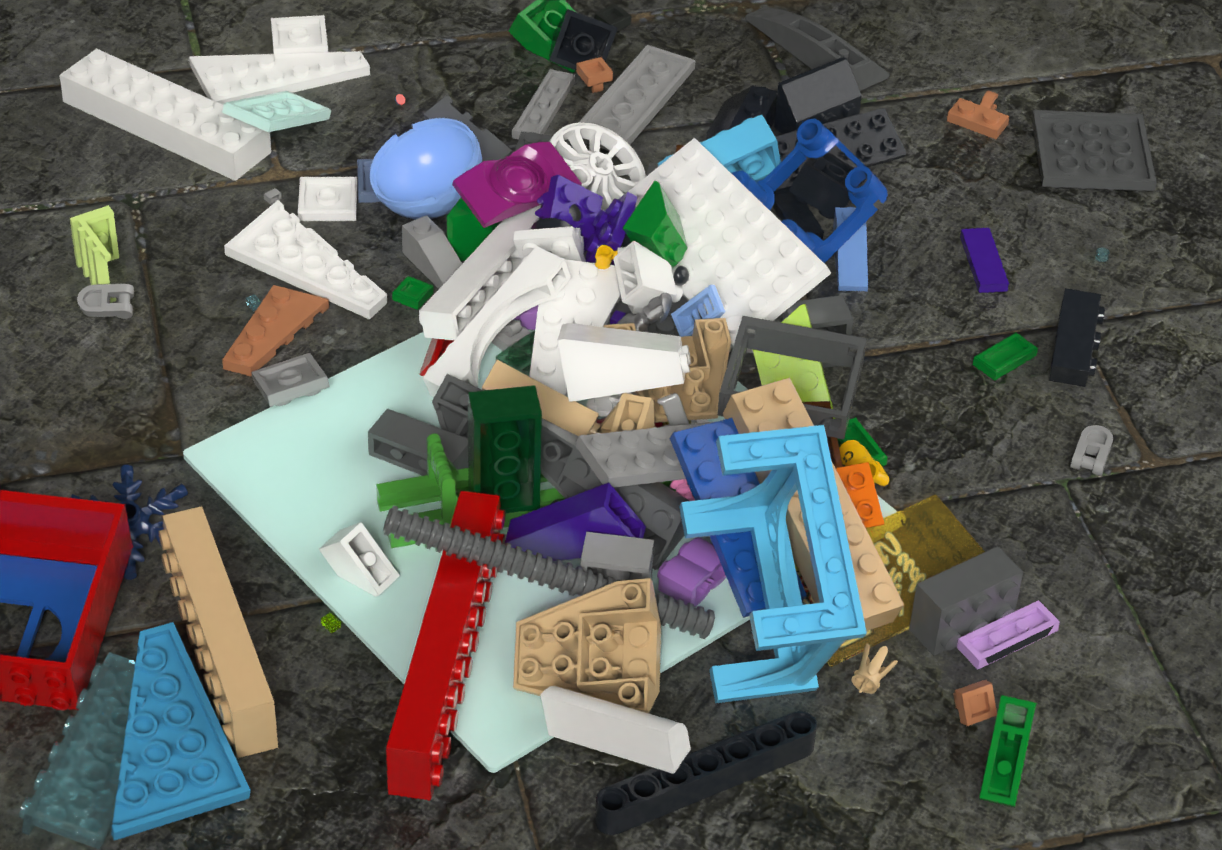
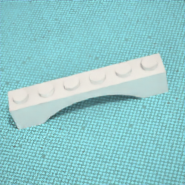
(532, 283)

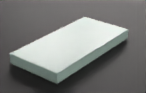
(276, 111)

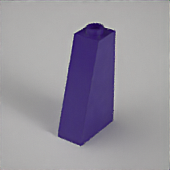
(562, 526)

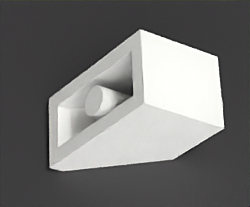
(359, 559)

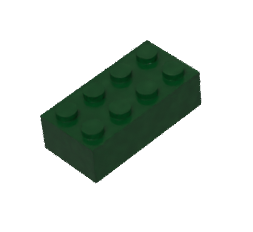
(505, 446)

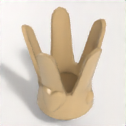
(869, 674)

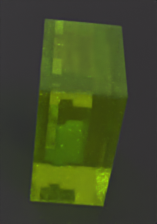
(330, 622)

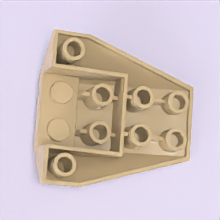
(709, 358)
(595, 646)

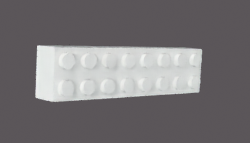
(164, 114)

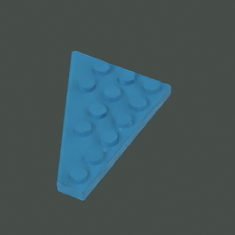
(173, 743)

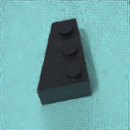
(1077, 337)

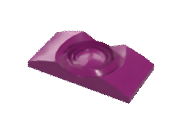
(511, 184)

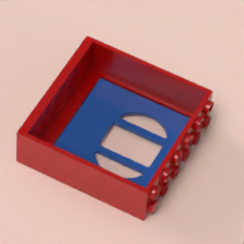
(67, 561)

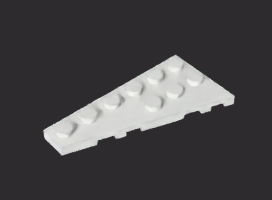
(247, 76)
(583, 301)

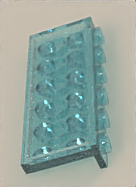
(82, 781)

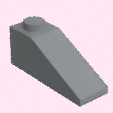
(429, 250)

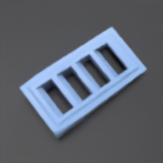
(683, 316)

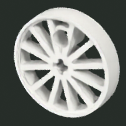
(595, 168)

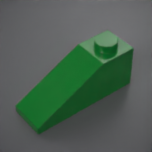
(1007, 751)

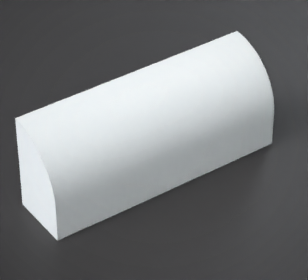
(615, 729)

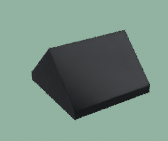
(580, 39)

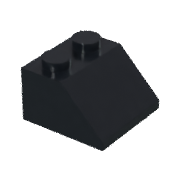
(823, 184)

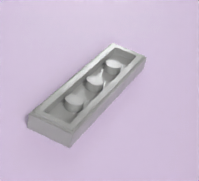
(544, 103)

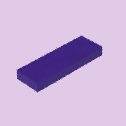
(984, 260)

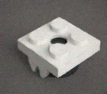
(553, 236)

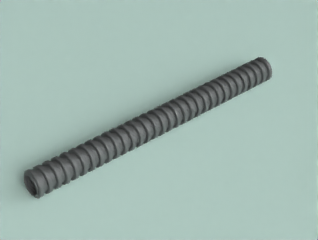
(532, 566)

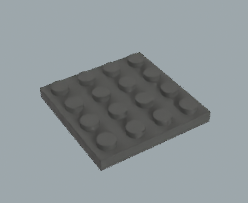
(1093, 150)

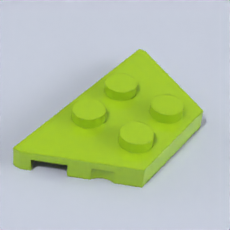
(805, 374)

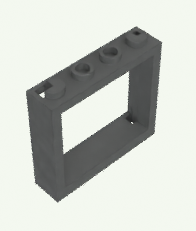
(804, 344)

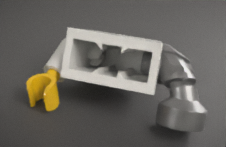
(643, 282)

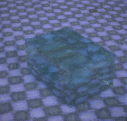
(253, 302)

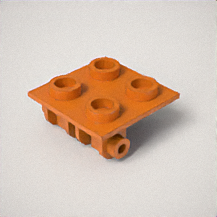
(862, 491)

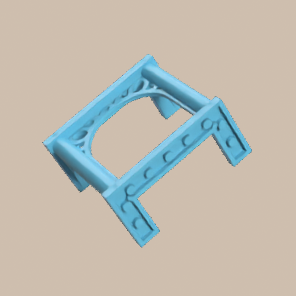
(799, 633)

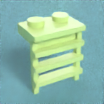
(95, 243)

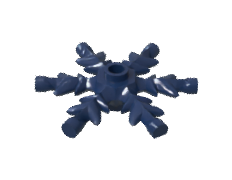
(139, 516)

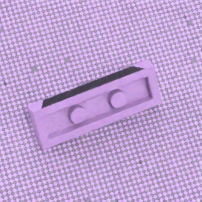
(1008, 634)

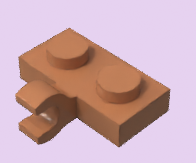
(981, 117)

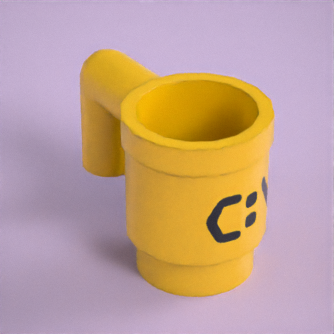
(854, 453)

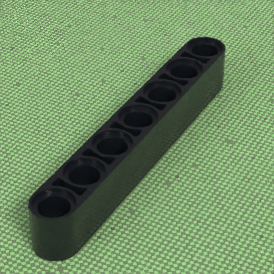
(705, 773)

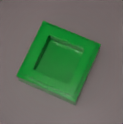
(412, 292)

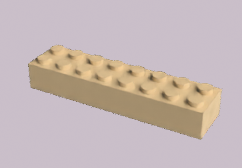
(778, 408)
(218, 632)

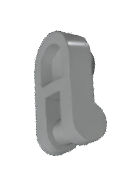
(95, 300)
(1094, 441)

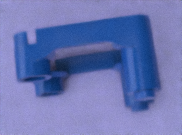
(815, 142)

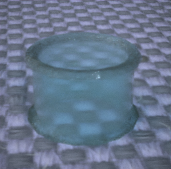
(1102, 254)

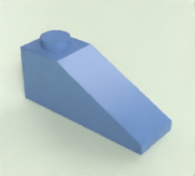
(851, 256)

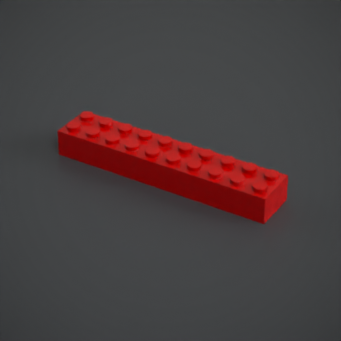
(442, 657)

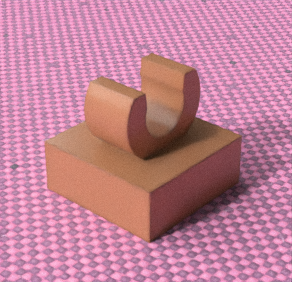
(594, 73)
(975, 702)

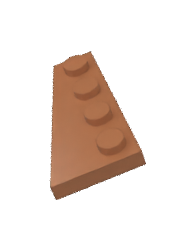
(271, 326)

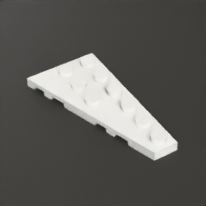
(302, 258)

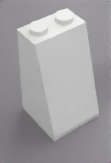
(619, 360)

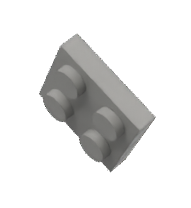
(290, 380)

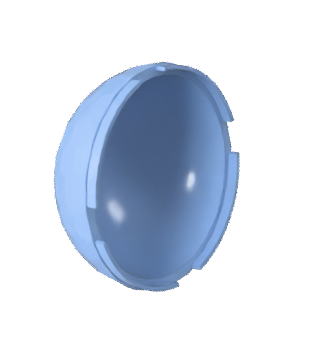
(418, 168)

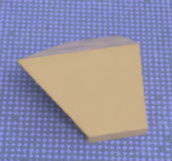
(630, 413)

